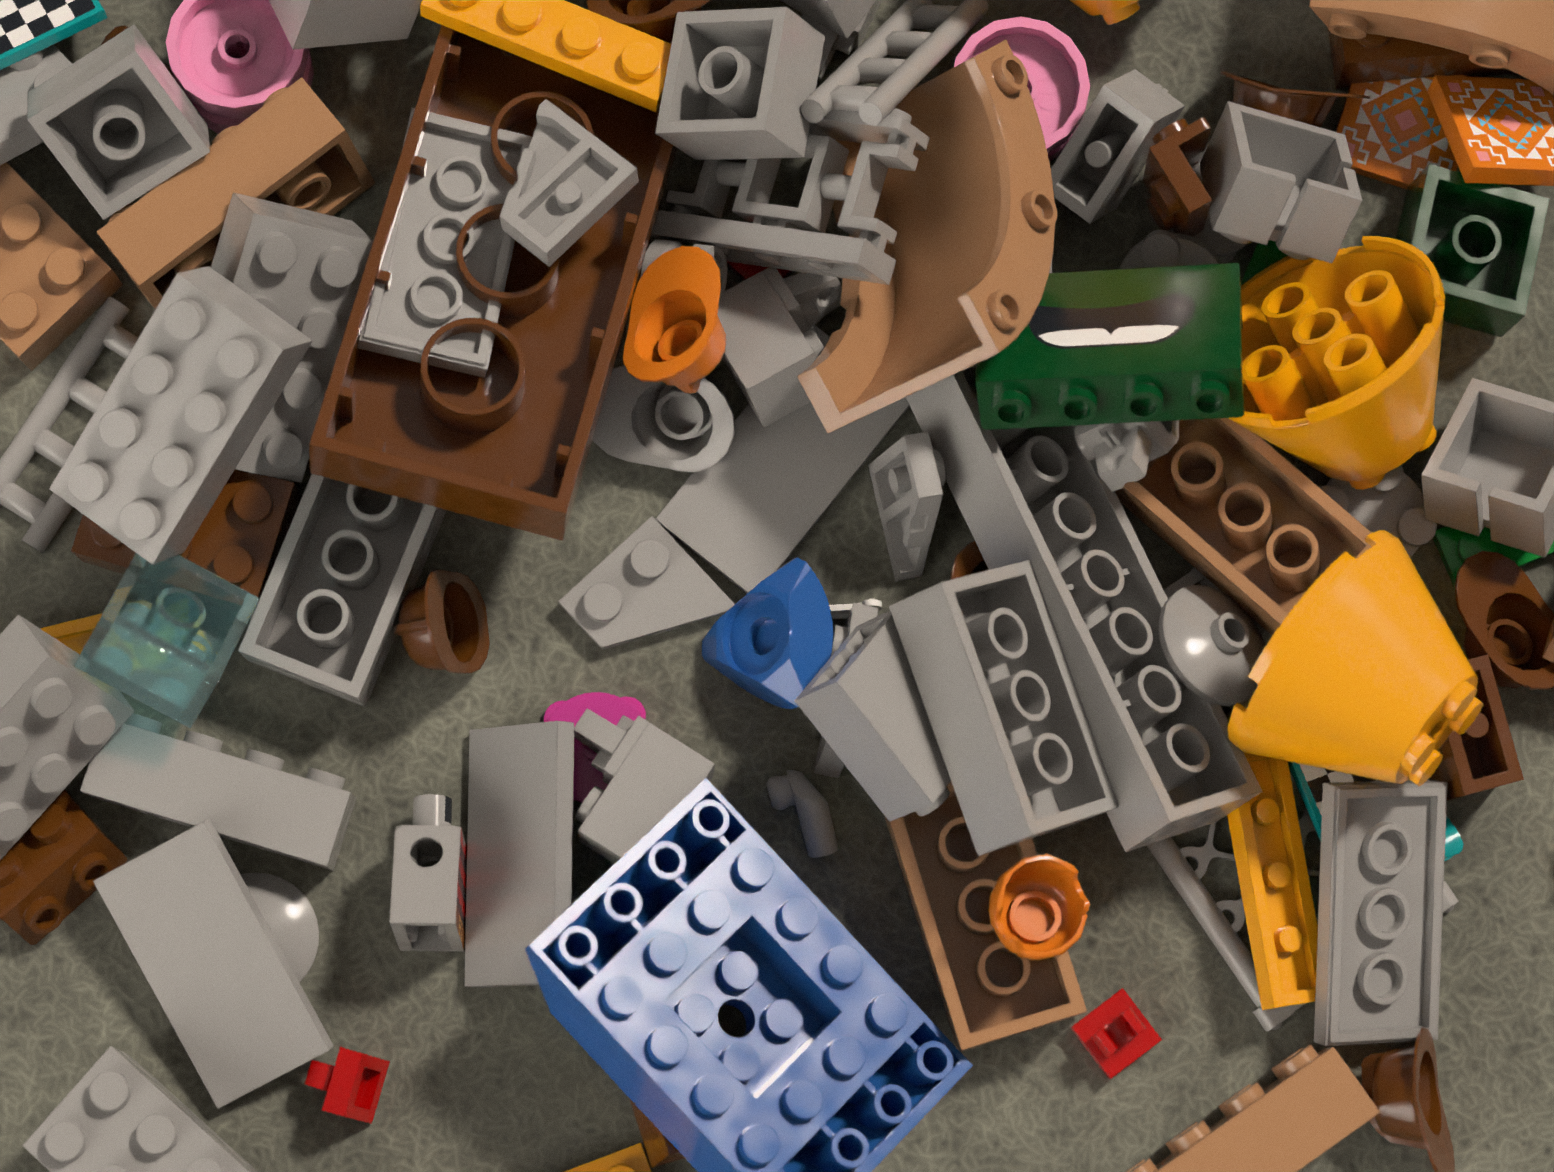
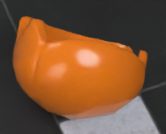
(1038, 907)

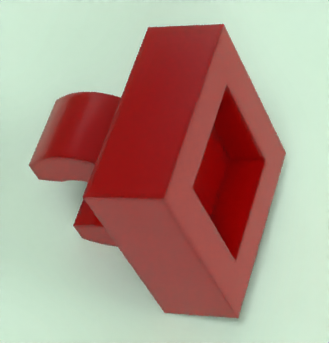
(1116, 1033)
(351, 1084)

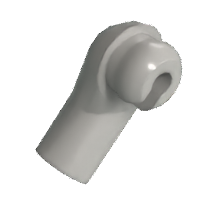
(811, 807)

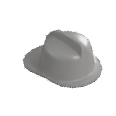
(664, 425)

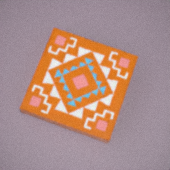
(1497, 128)
(1394, 131)

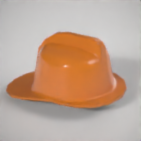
(675, 320)

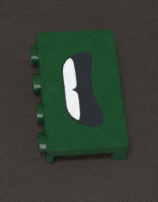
(1122, 351)

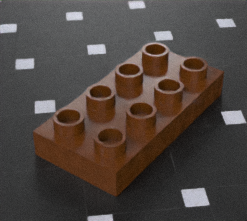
(521, 435)

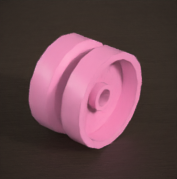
(232, 57)
(1054, 71)

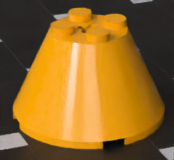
(1344, 358)
(1361, 674)

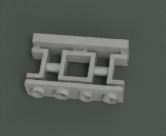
(796, 236)

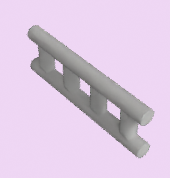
(896, 76)
(36, 433)

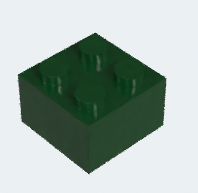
(1480, 243)

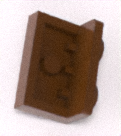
(1176, 192)
(53, 868)

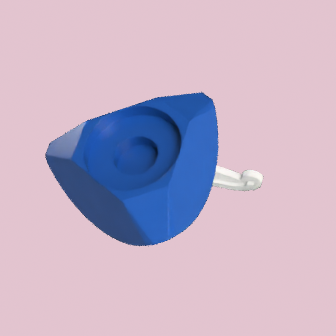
(777, 635)

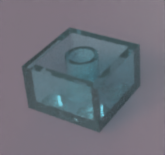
(167, 635)

